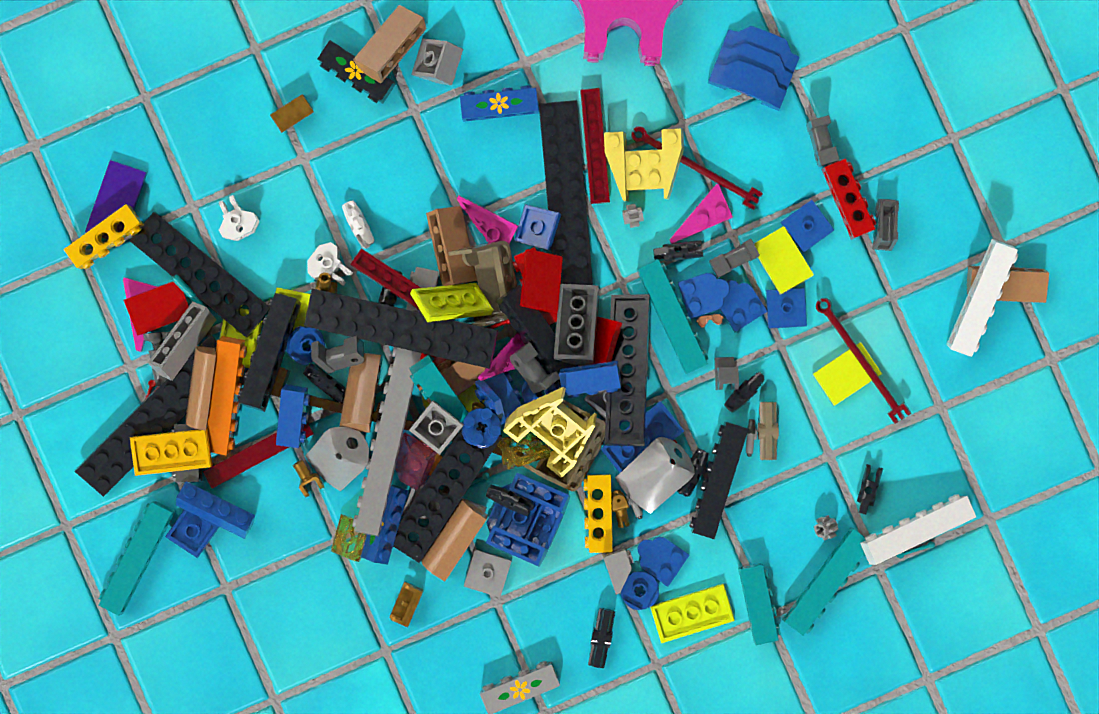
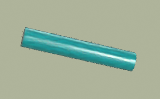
(187, 290)

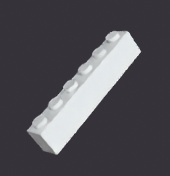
(982, 297)
(918, 529)

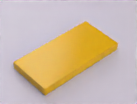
(171, 452)

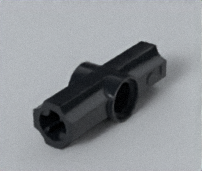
(601, 638)

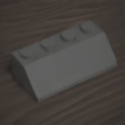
(577, 324)

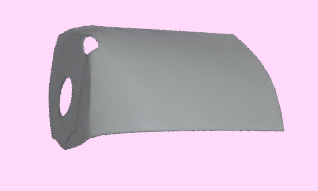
(328, 466)
(651, 475)

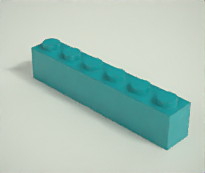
(672, 316)
(136, 558)
(826, 583)

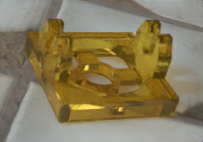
(535, 452)
(340, 539)

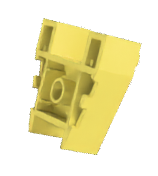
(644, 168)
(553, 425)

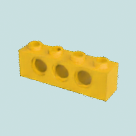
(77, 250)
(604, 543)

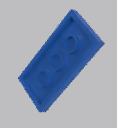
(657, 424)

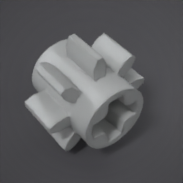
(632, 215)
(826, 527)

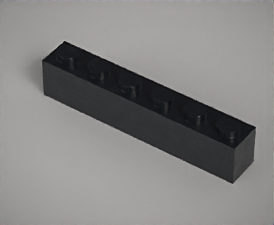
(533, 330)
(269, 352)
(719, 480)

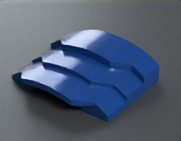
(755, 65)
(528, 535)

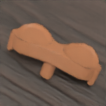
(716, 318)

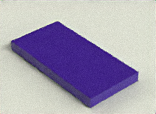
(119, 187)

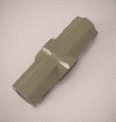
(768, 430)

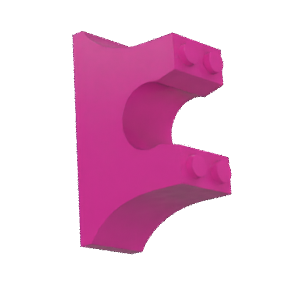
(643, 16)

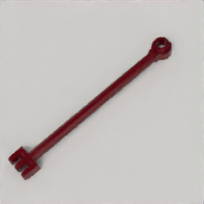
(748, 196)
(896, 409)

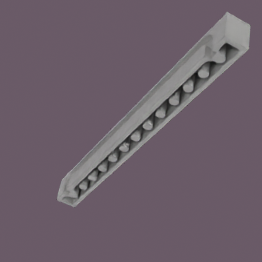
(389, 428)

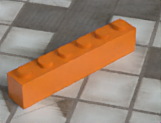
(224, 394)

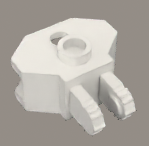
(235, 219)
(329, 264)

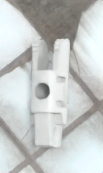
(358, 224)

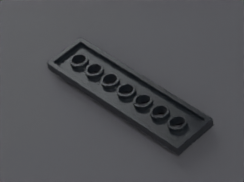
(214, 272)
(637, 378)
(447, 502)

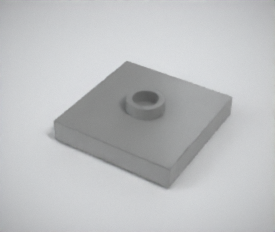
(487, 573)

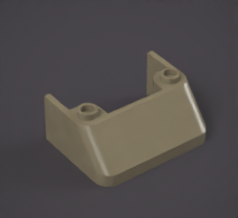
(493, 273)
(573, 478)

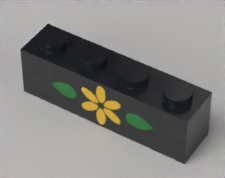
(342, 63)

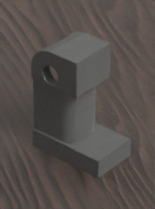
(821, 141)
(887, 232)
(726, 262)
(339, 356)
(531, 370)
(726, 373)

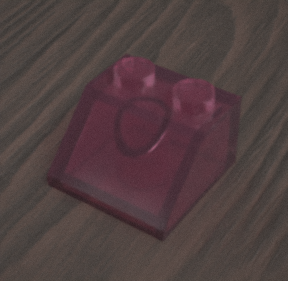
(414, 461)

